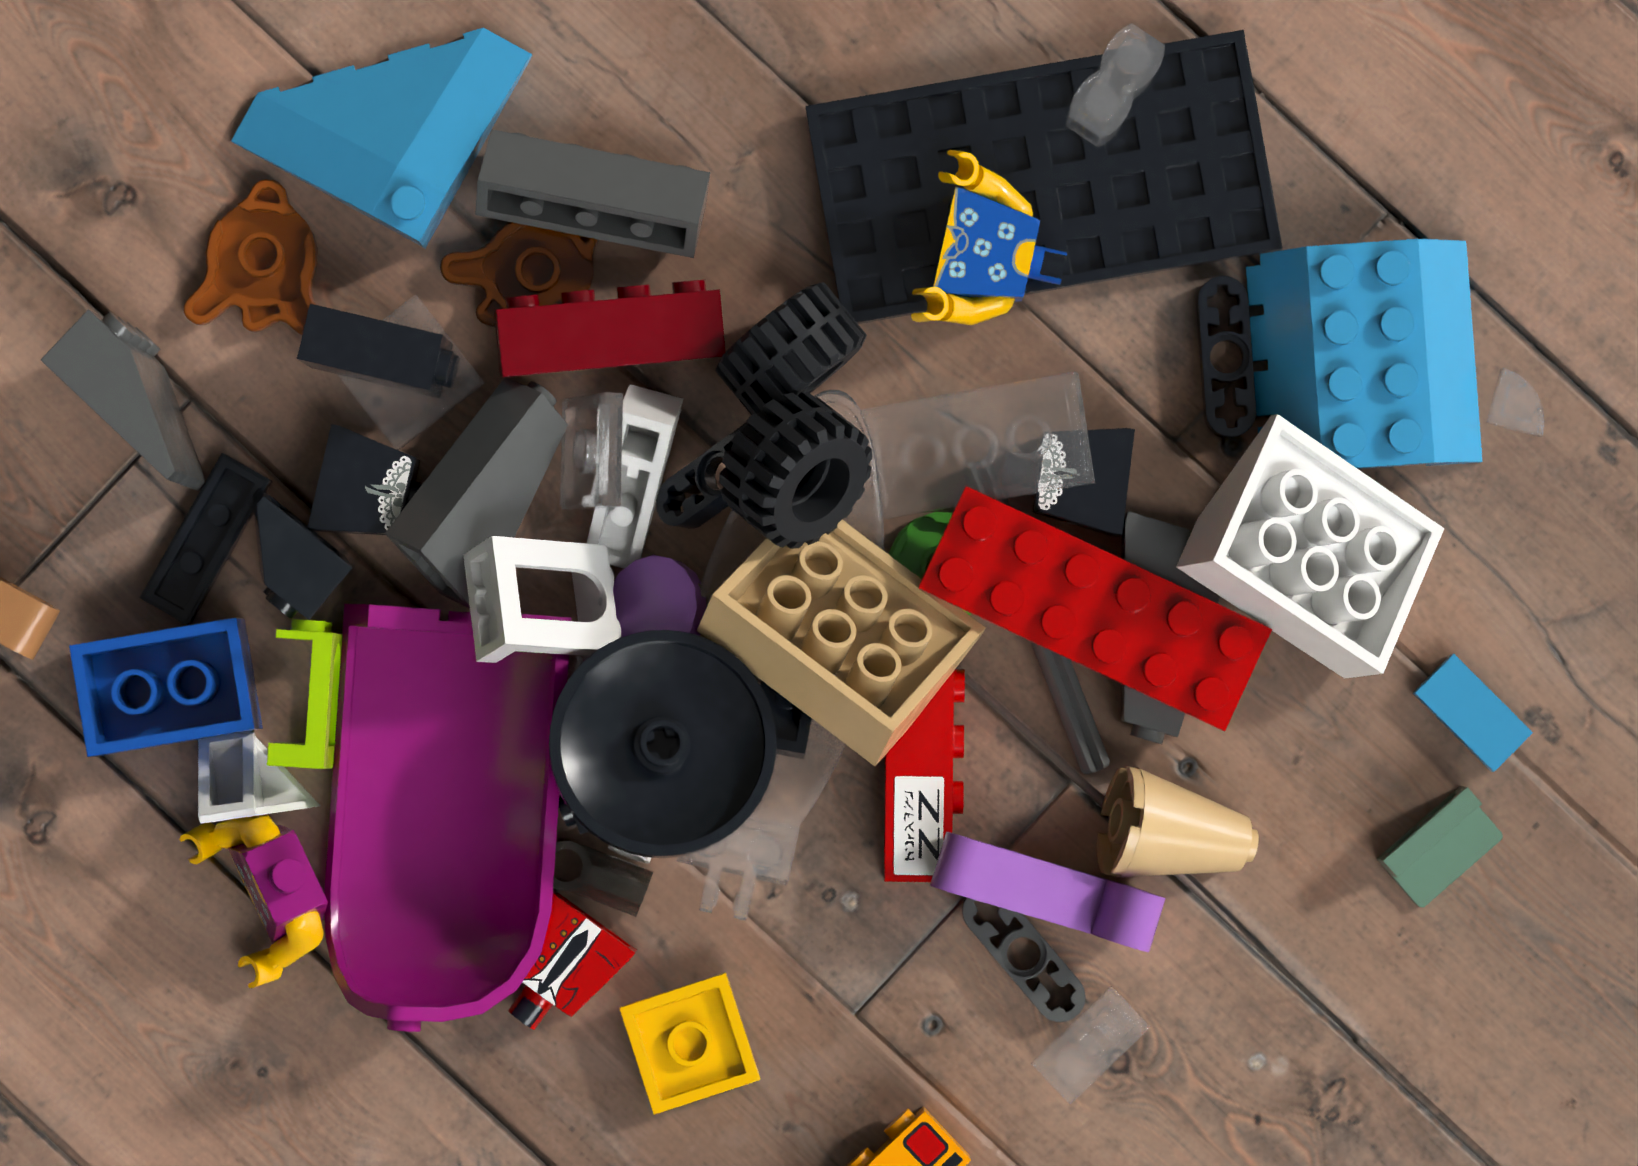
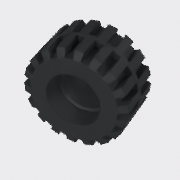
(791, 348)
(795, 470)

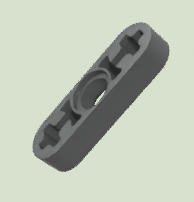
(1039, 994)

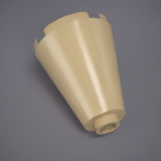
(1169, 830)

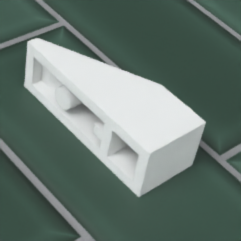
(646, 444)

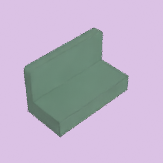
(1441, 846)

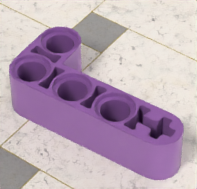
(1047, 891)

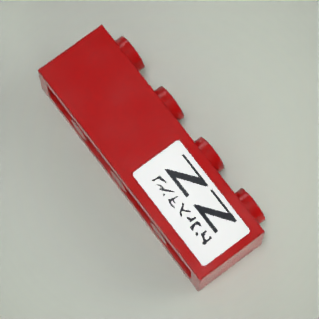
(922, 788)

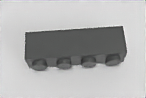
(592, 193)

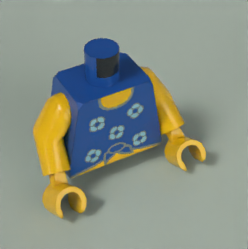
(986, 249)

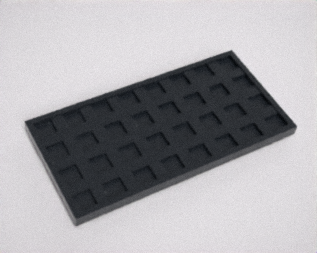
(1164, 194)

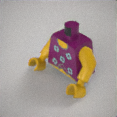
(277, 883)

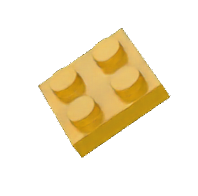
(689, 1043)

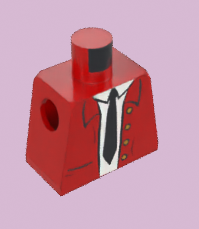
(573, 964)

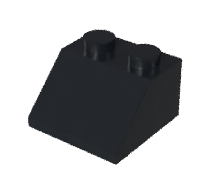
(294, 560)

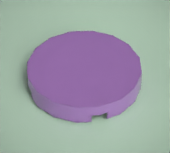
(658, 596)

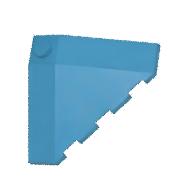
(393, 132)

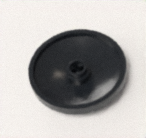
(662, 743)

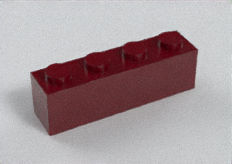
(609, 331)

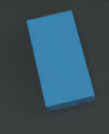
(1472, 712)

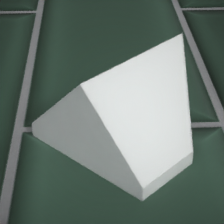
(240, 784)

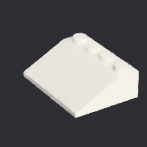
(1313, 550)

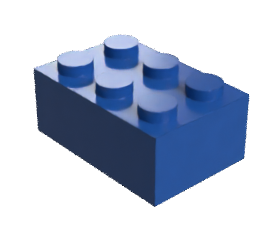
(165, 687)

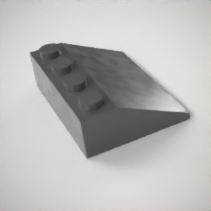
(124, 383)

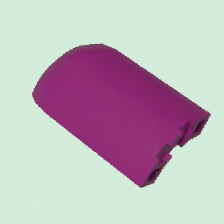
(438, 816)

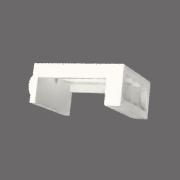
(496, 603)

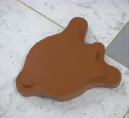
(259, 261)

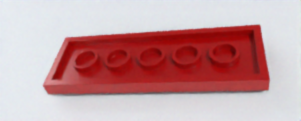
(1094, 608)

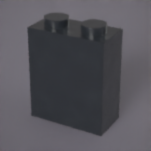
(377, 351)

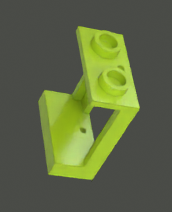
(322, 699)

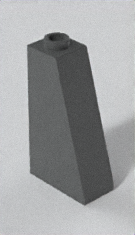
(480, 485)
(1157, 549)

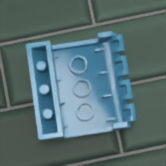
(1370, 349)

